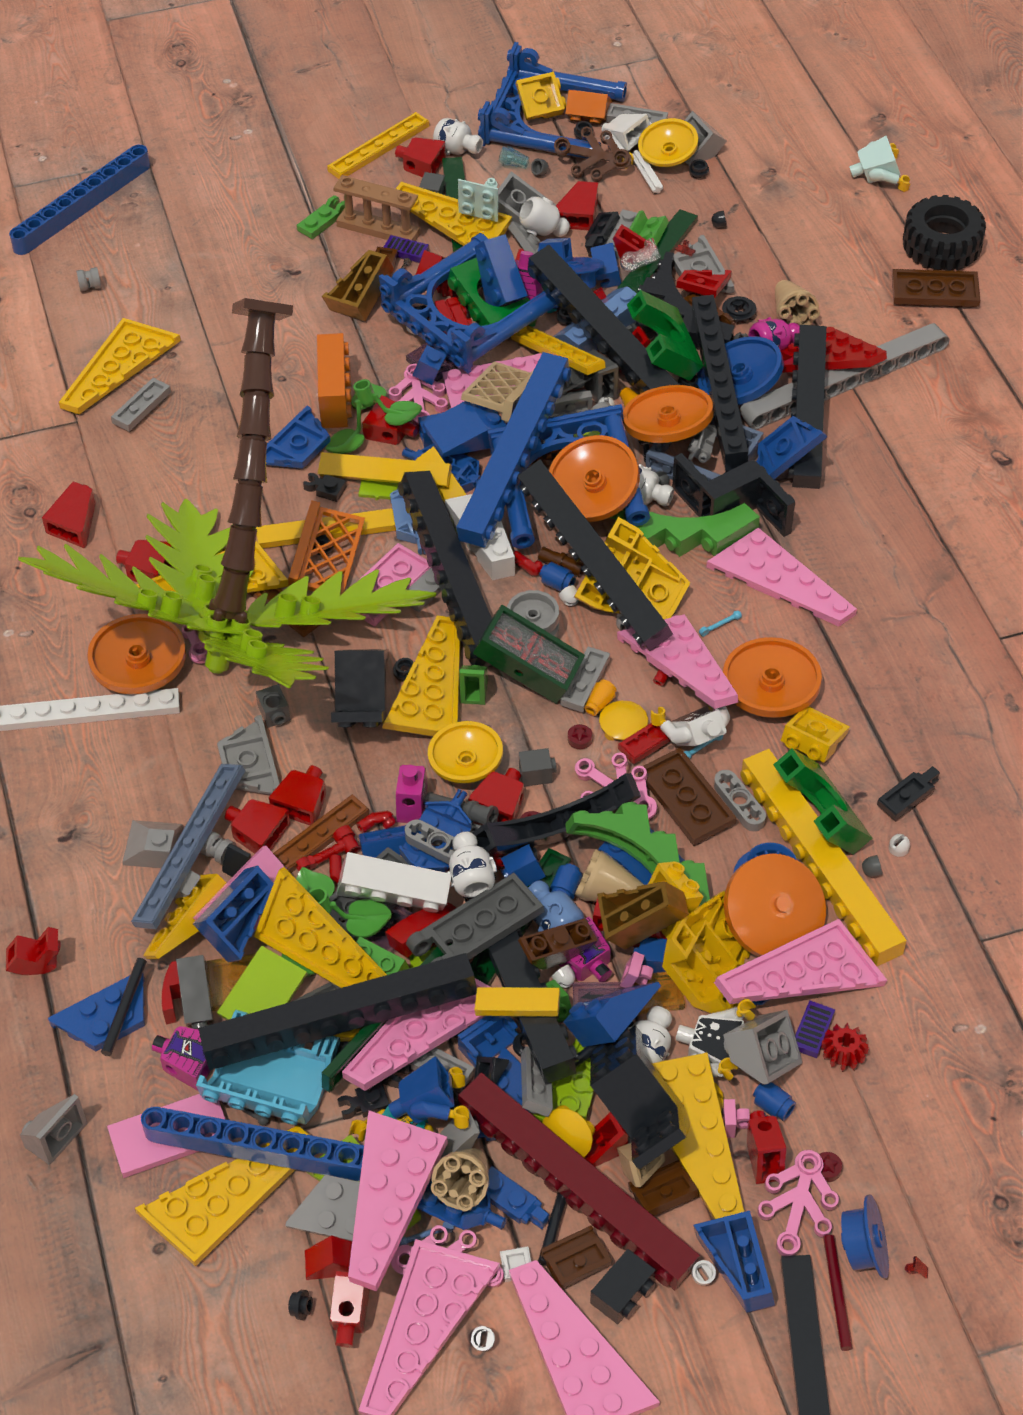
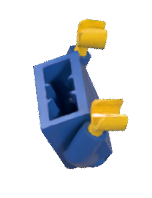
(430, 1094)

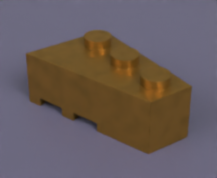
(360, 287)
(640, 912)

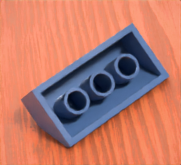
(617, 303)

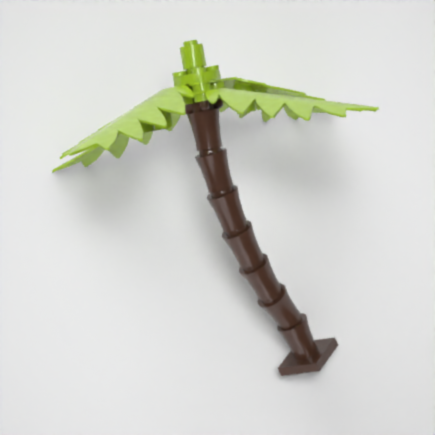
(214, 586)

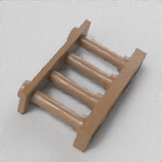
(371, 224)

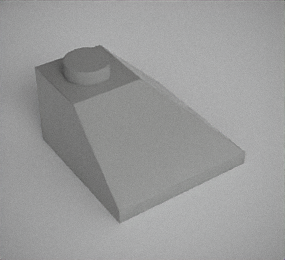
(709, 139)
(150, 843)
(54, 1129)

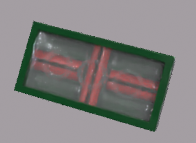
(529, 654)

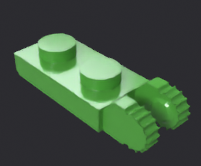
(321, 218)

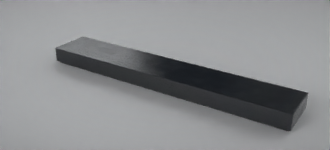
(804, 1335)

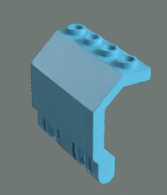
(275, 1083)

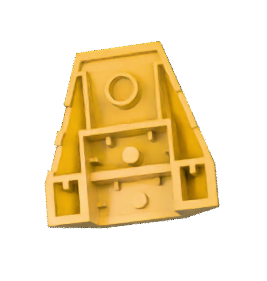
(647, 567)
(700, 952)

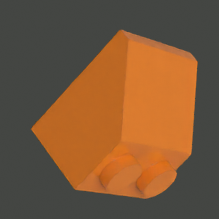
(587, 106)

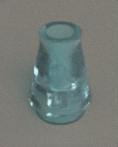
(513, 158)

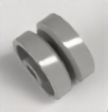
(537, 608)

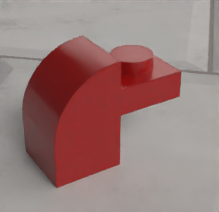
(33, 956)

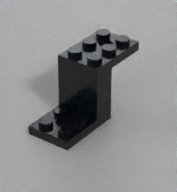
(741, 485)
(360, 687)
(637, 1097)

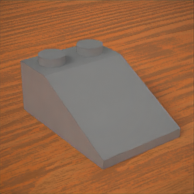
(513, 194)

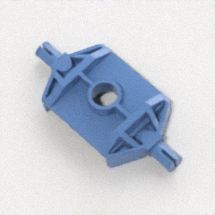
(403, 521)

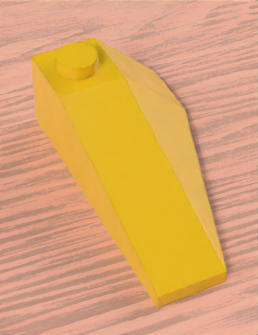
(181, 920)

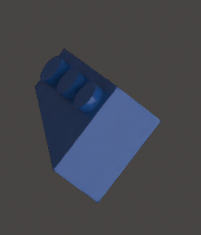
(499, 272)
(234, 913)
(738, 1257)

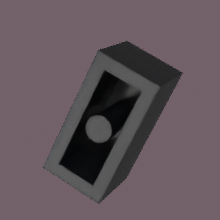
(623, 1287)

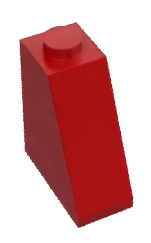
(580, 205)
(71, 515)

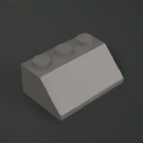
(764, 1046)

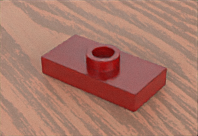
(643, 743)

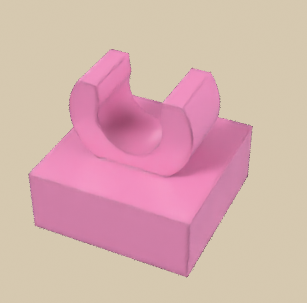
(635, 971)
(734, 1118)

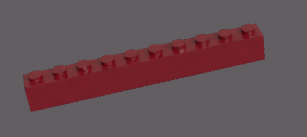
(578, 1182)

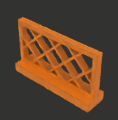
(308, 541)

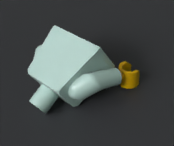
(879, 164)

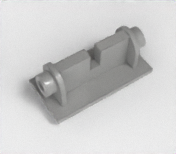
(702, 443)

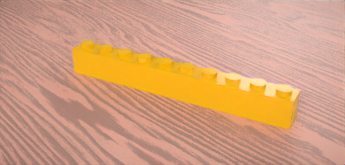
(831, 867)

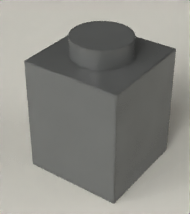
(433, 182)
(536, 767)

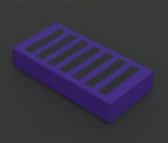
(407, 248)
(813, 1028)

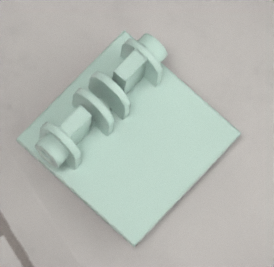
(478, 199)

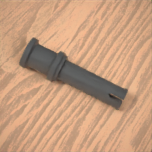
(474, 811)

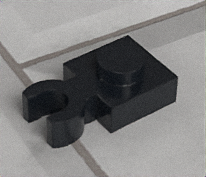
(328, 487)
(370, 1100)

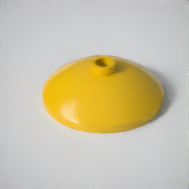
(668, 142)
(465, 752)

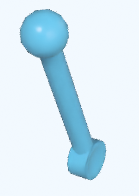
(705, 630)
(699, 747)

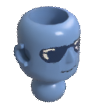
(557, 905)

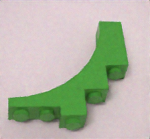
(686, 533)
(631, 832)

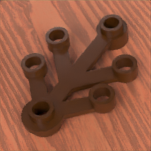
(595, 154)

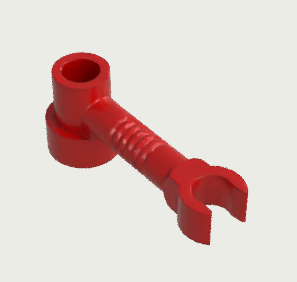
(345, 842)

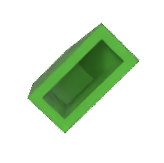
(473, 684)

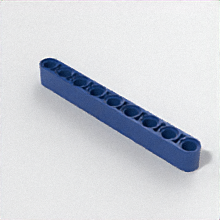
(79, 199)
(253, 1137)

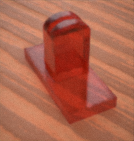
(684, 248)
(917, 1267)

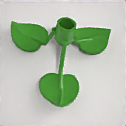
(365, 396)
(364, 915)

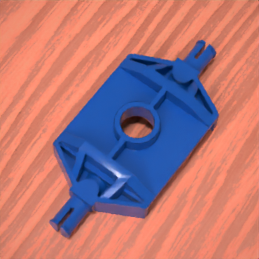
(463, 467)
(446, 817)
(464, 1220)

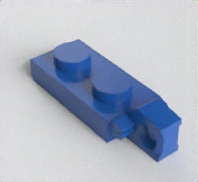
(515, 1200)

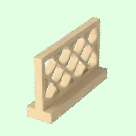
(507, 401)

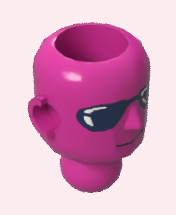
(775, 330)

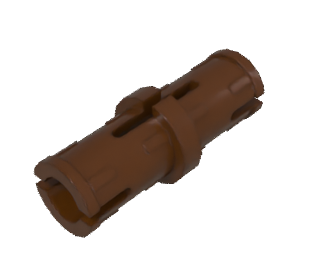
(547, 555)

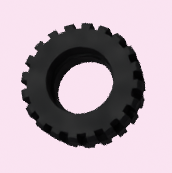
(947, 215)

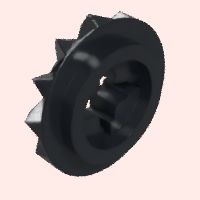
(739, 303)

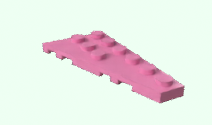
(457, 380)
(780, 575)
(689, 661)
(812, 964)
(408, 1038)
(392, 1182)
(429, 1306)
(578, 1358)

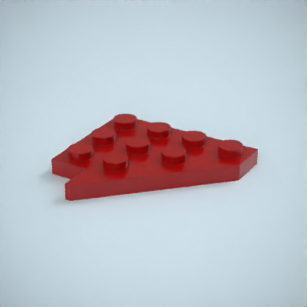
(841, 352)

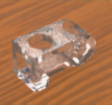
(634, 260)

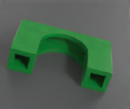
(466, 282)
(673, 346)
(837, 819)

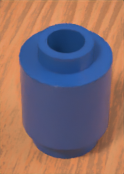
(557, 576)
(567, 879)
(774, 1100)

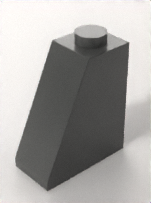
(605, 381)
(195, 991)

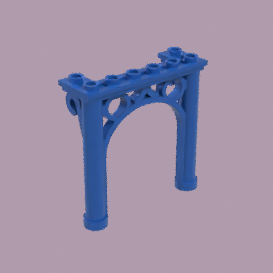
(495, 118)
(463, 342)
(557, 436)

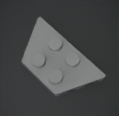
(702, 259)
(251, 750)
(328, 1209)

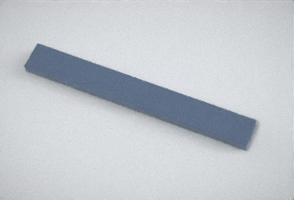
(188, 847)

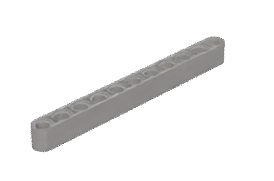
(900, 353)

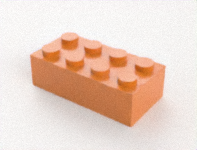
(333, 380)

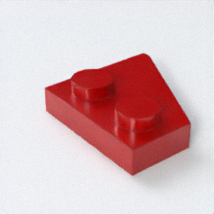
(703, 281)

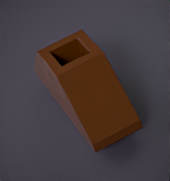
(557, 944)

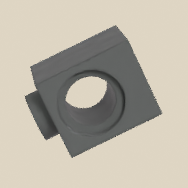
(273, 706)

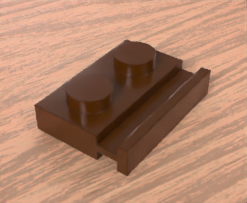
(665, 1189)
(576, 1257)

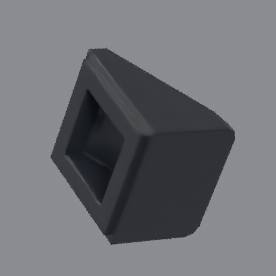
(234, 860)
(491, 1067)

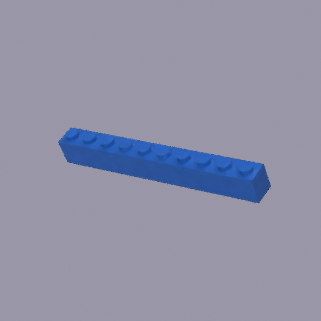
(513, 450)

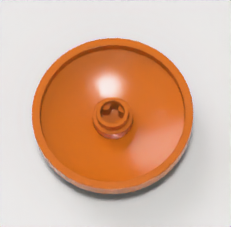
(668, 413)
(597, 475)
(136, 654)
(773, 676)
(772, 903)

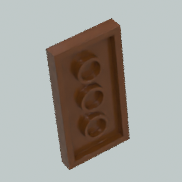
(935, 287)
(687, 796)

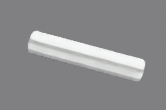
(647, 173)

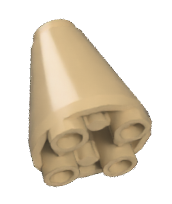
(795, 304)
(604, 876)
(461, 1178)

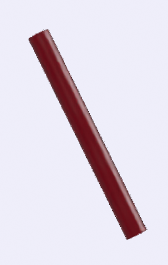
(837, 1292)

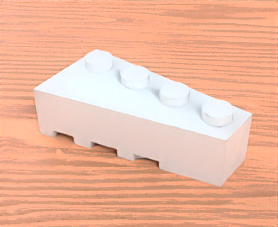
(497, 556)
(393, 883)

